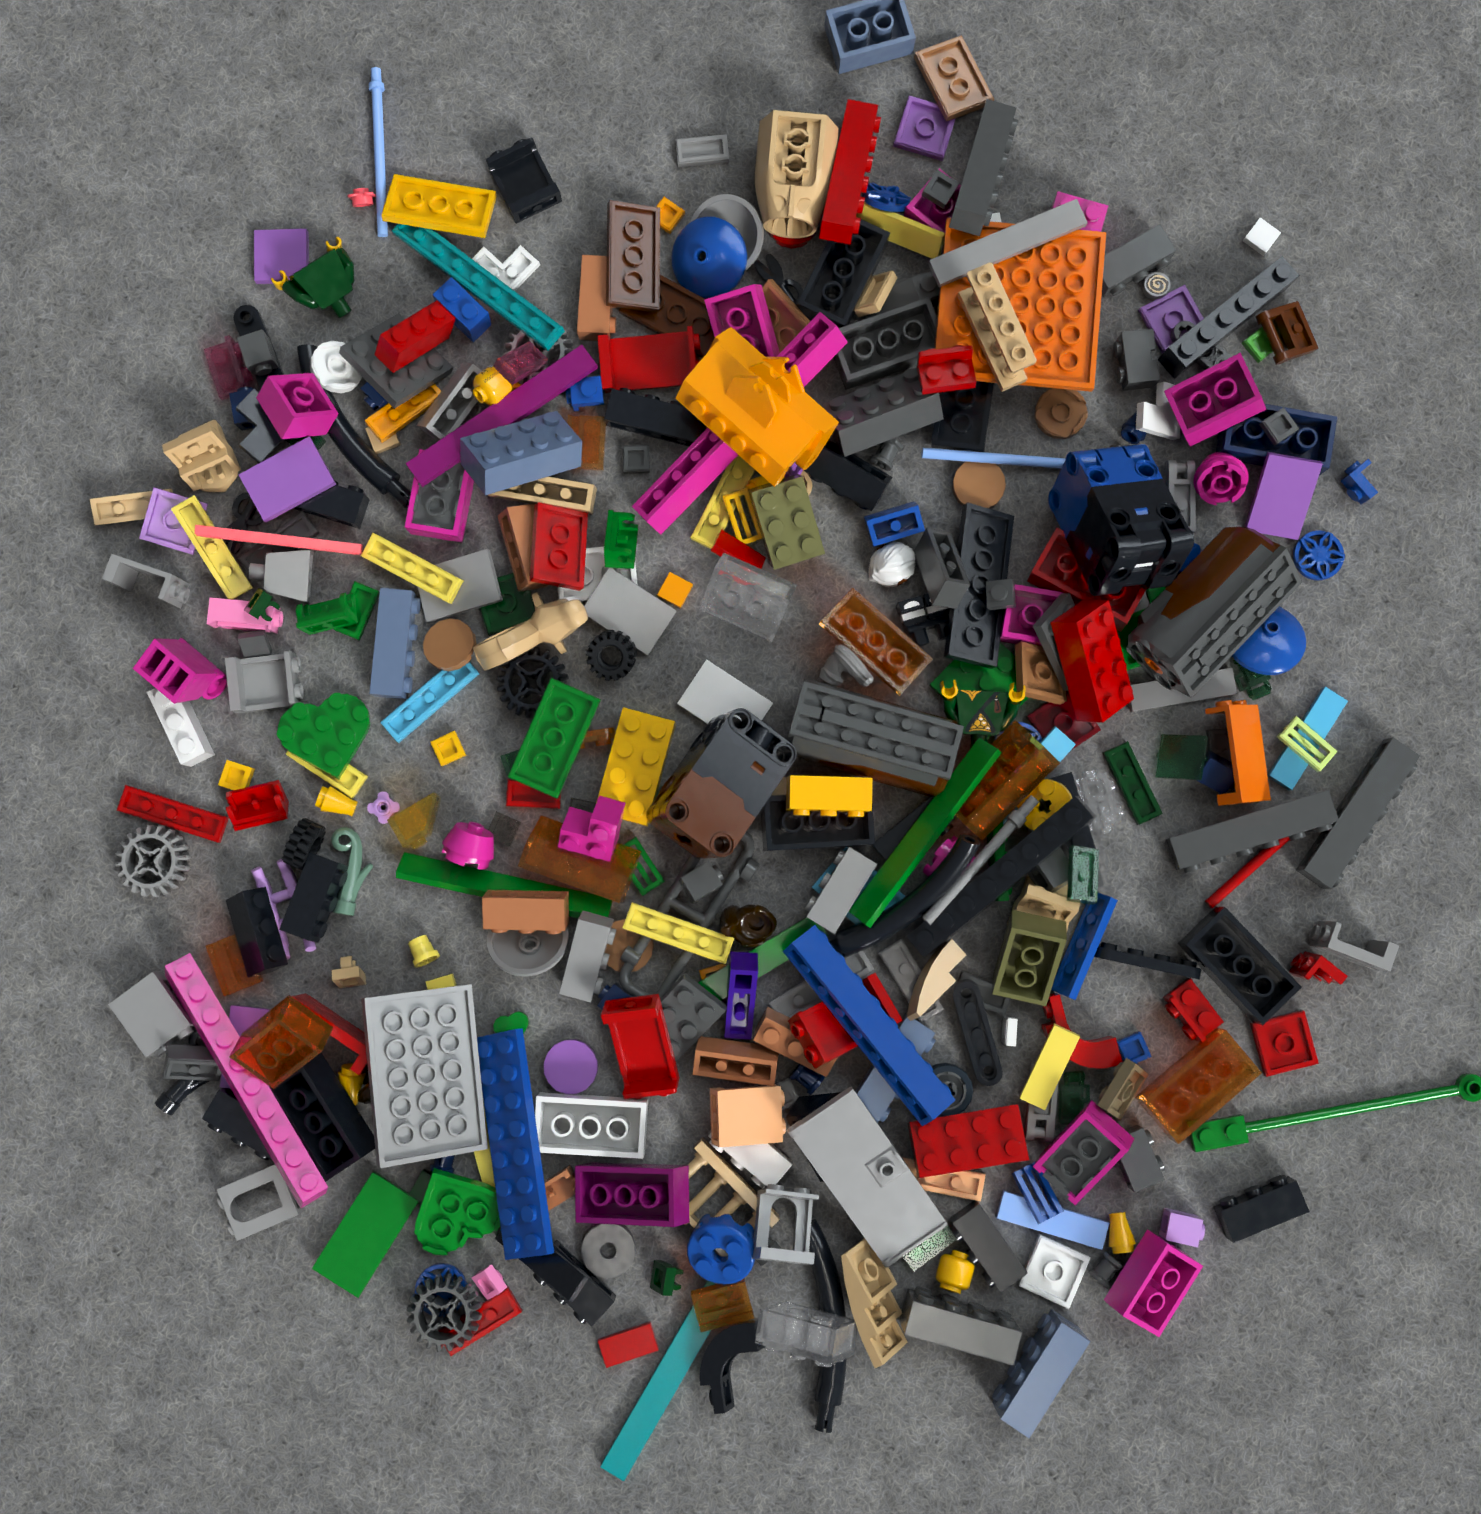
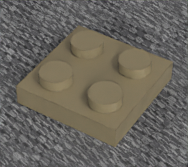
(1123, 1088)

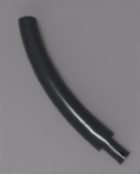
(354, 448)
(911, 906)
(830, 1379)

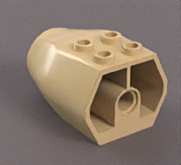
(794, 171)

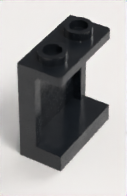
(523, 180)

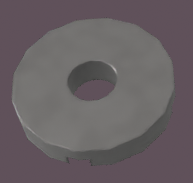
(608, 1266)

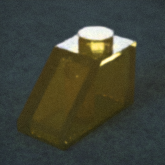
(416, 822)

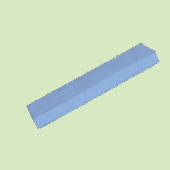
(1066, 1225)

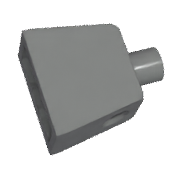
(286, 573)

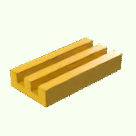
(735, 494)

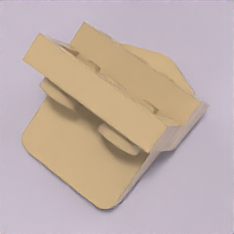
(204, 458)
(1044, 903)

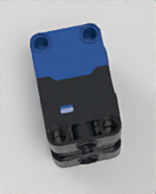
(1120, 519)

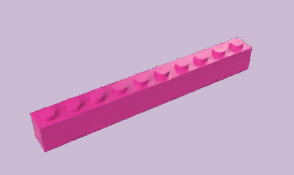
(709, 454)
(251, 1092)

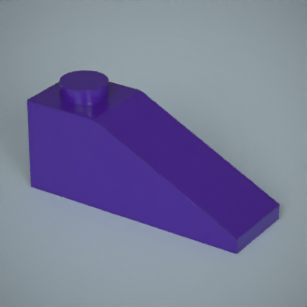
(741, 995)

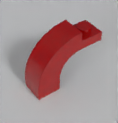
(1088, 1053)

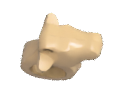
(548, 624)

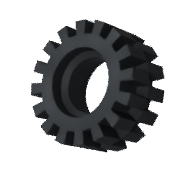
(600, 666)
(304, 840)

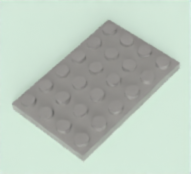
(424, 1075)

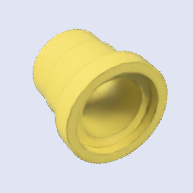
(422, 951)

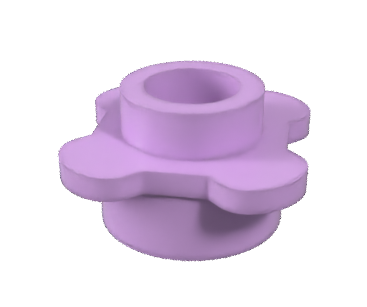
(383, 815)

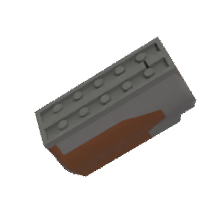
(1212, 608)
(874, 738)

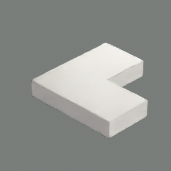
(513, 270)
(1158, 418)

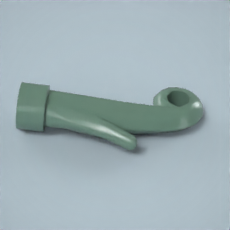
(349, 891)

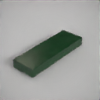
(1132, 783)

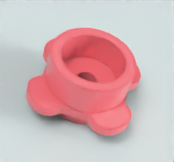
(361, 197)

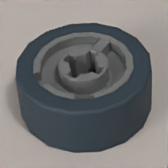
(960, 1086)

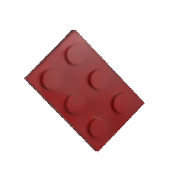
(558, 546)

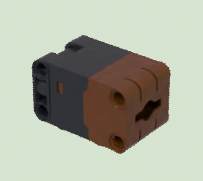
(721, 784)

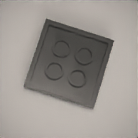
(402, 384)

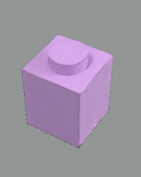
(1181, 1227)

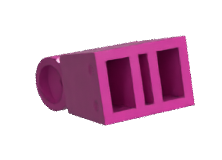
(180, 671)

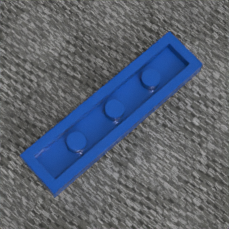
(1083, 946)

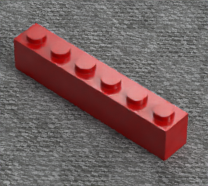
(848, 172)

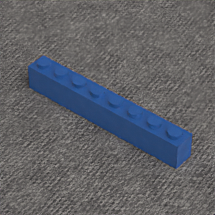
(869, 1025)

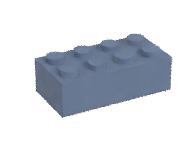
(520, 452)
(1039, 1372)

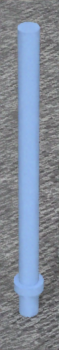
(377, 87)
(993, 458)

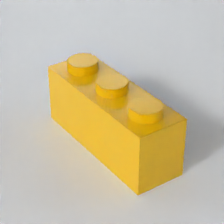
(828, 795)

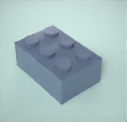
(869, 33)

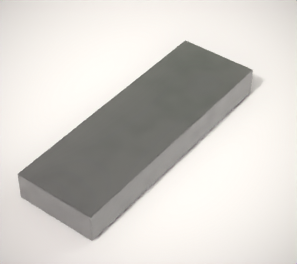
(906, 973)

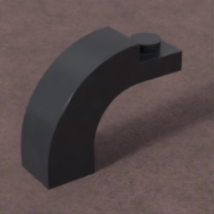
(718, 1359)

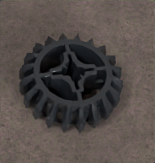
(524, 692)

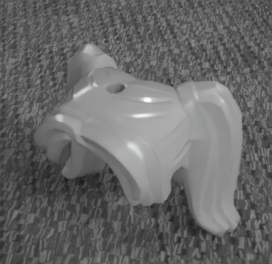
(843, 666)

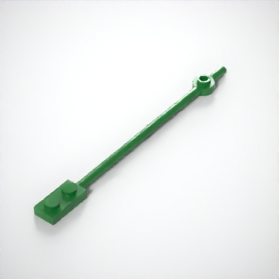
(1234, 1129)

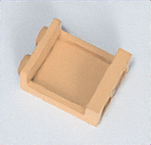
(747, 1115)

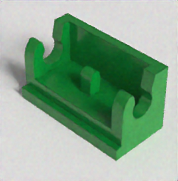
(620, 540)
(327, 614)

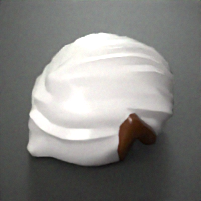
(891, 564)

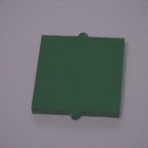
(1181, 757)

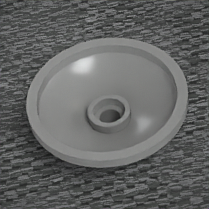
(741, 215)
(511, 954)

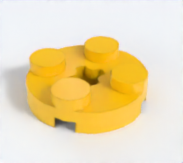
(1046, 790)

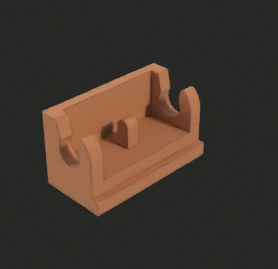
(560, 1187)

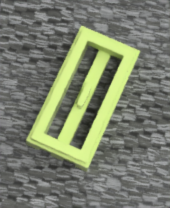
(1288, 729)

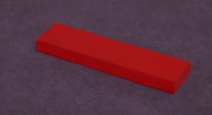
(172, 813)

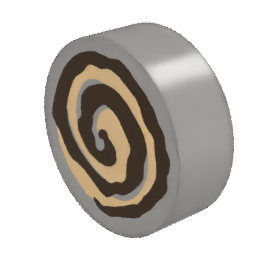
(1156, 285)

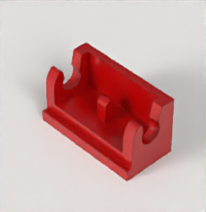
(257, 805)

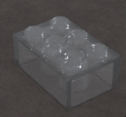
(747, 597)
(806, 1333)

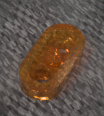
(600, 737)

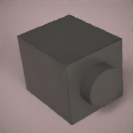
(258, 353)
(701, 881)

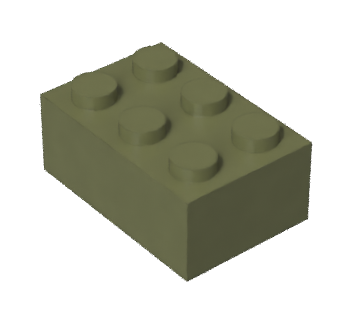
(786, 521)
(1029, 957)

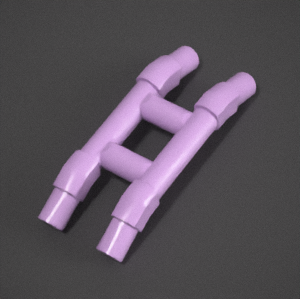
(290, 882)

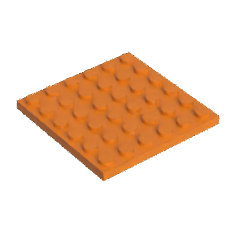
(1054, 298)

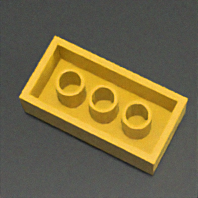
(637, 762)

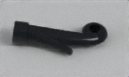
(171, 1099)

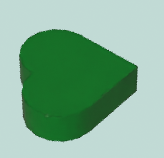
(515, 1021)

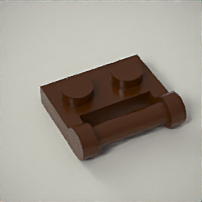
(1293, 329)

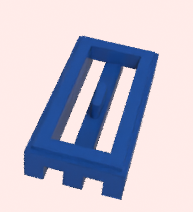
(1057, 1209)

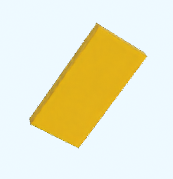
(439, 206)

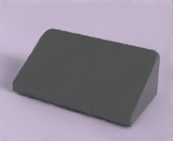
(190, 1063)

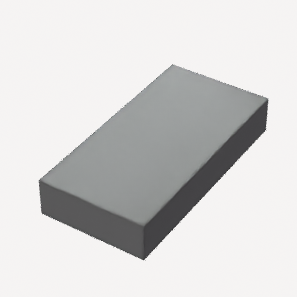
(702, 150)

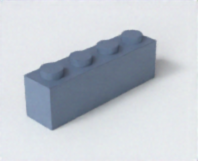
(393, 643)
(874, 1089)

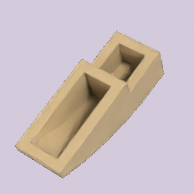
(934, 978)

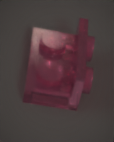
(227, 367)

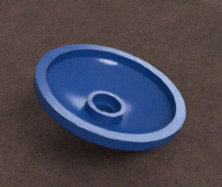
(723, 262)
(1274, 651)

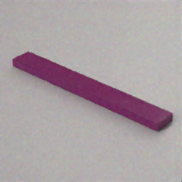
(509, 410)

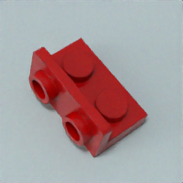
(946, 369)
(1316, 966)
(1193, 1010)

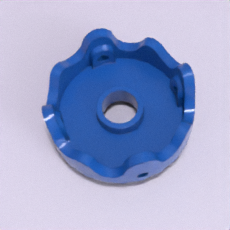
(724, 1234)

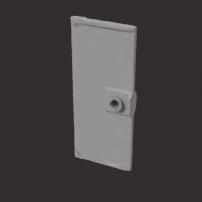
(867, 1176)

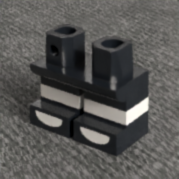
(920, 615)

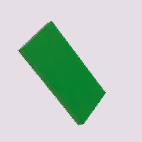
(554, 738)
(365, 1234)

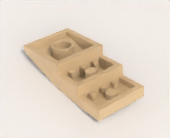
(872, 1302)

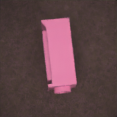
(231, 615)

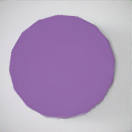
(570, 1066)

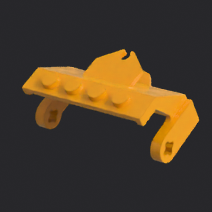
(756, 407)

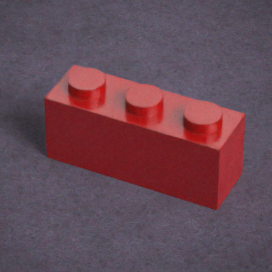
(414, 336)

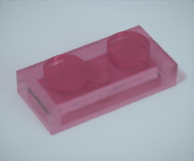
(520, 363)

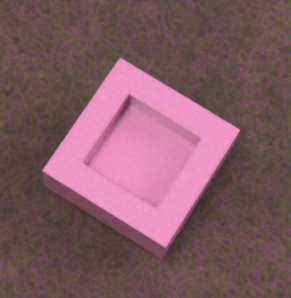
(489, 1282)

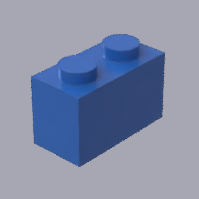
(469, 314)
(894, 523)

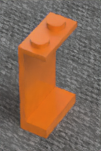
(1245, 751)

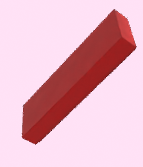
(494, 1314)

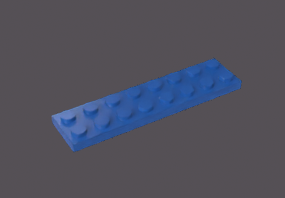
(514, 1145)

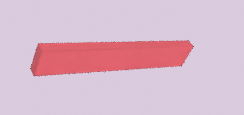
(278, 540)

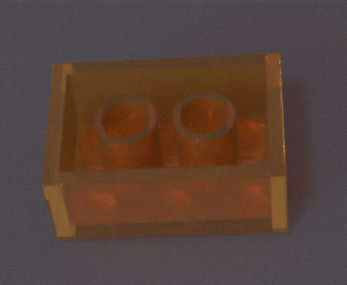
(281, 1042)

